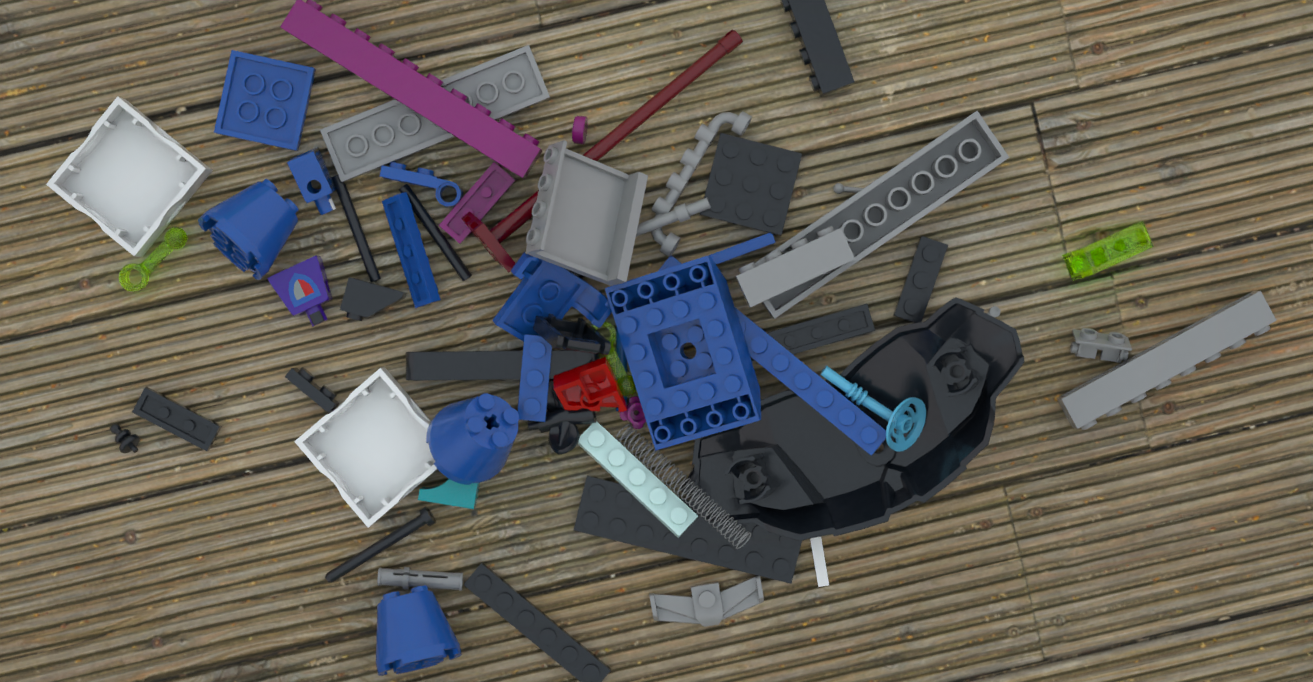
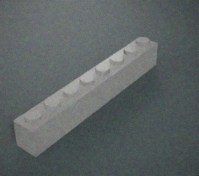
(1167, 359)

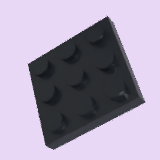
(751, 184)

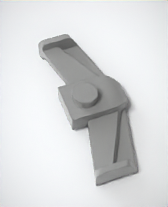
(707, 604)

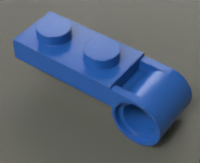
(422, 177)

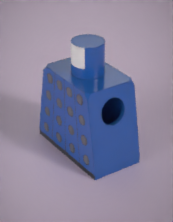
(312, 167)

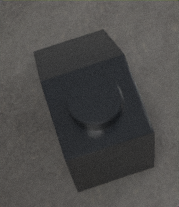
(368, 299)

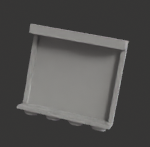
(585, 215)

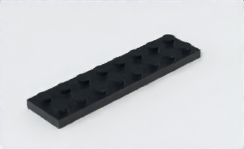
(617, 515)

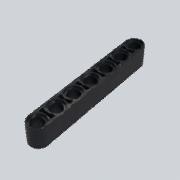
(485, 364)

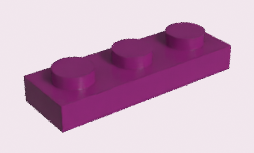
(478, 201)

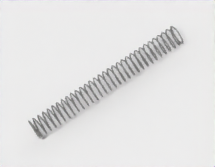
(627, 435)

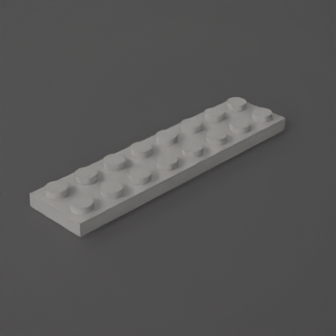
(397, 131)

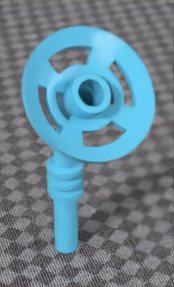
(895, 419)

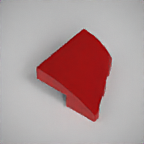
(589, 387)

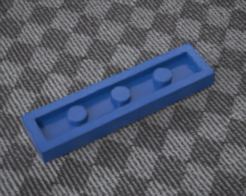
(411, 250)

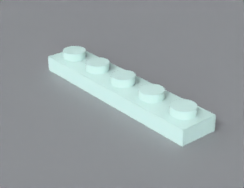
(637, 479)

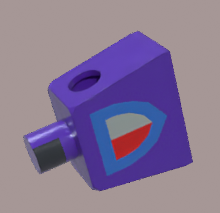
(304, 289)

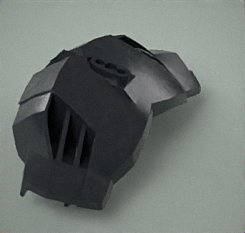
(812, 481)

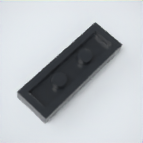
(920, 280)
(176, 419)

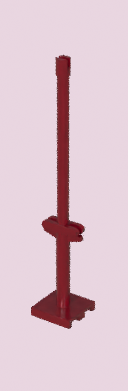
(492, 238)

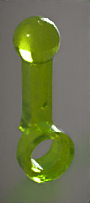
(174, 239)
(624, 380)

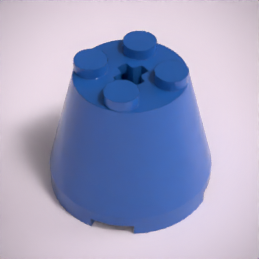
(251, 226)
(473, 438)
(412, 632)

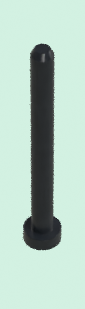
(424, 518)

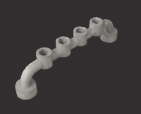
(691, 160)

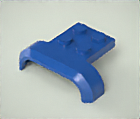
(548, 291)

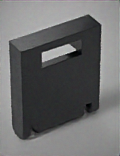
(571, 335)

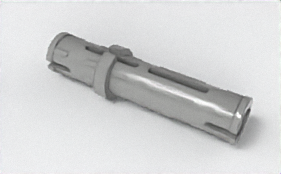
(413, 578)

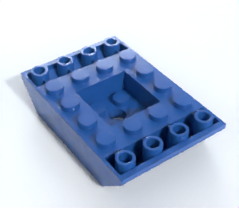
(679, 393)

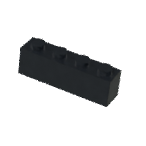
(820, 45)

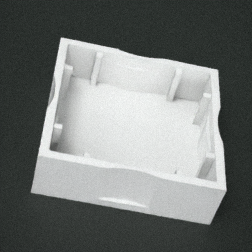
(129, 177)
(372, 446)

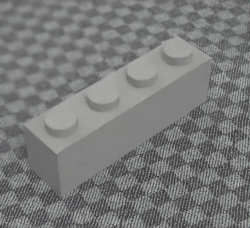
(794, 267)

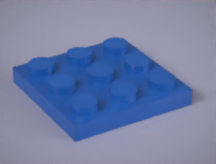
(264, 100)

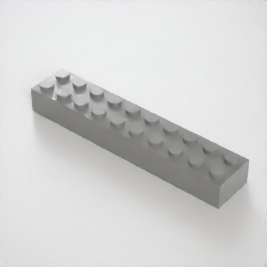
(900, 199)

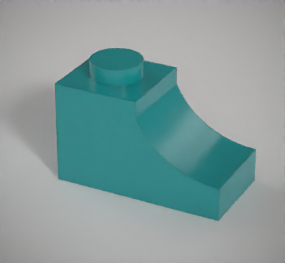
(451, 494)

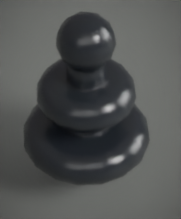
(125, 439)

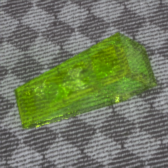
(1107, 251)

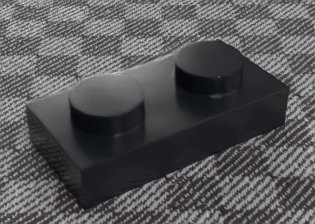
(304, 381)

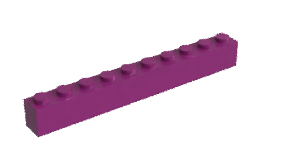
(411, 88)

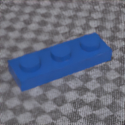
(534, 378)

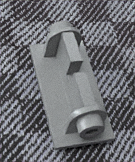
(1088, 341)

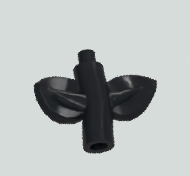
(562, 423)

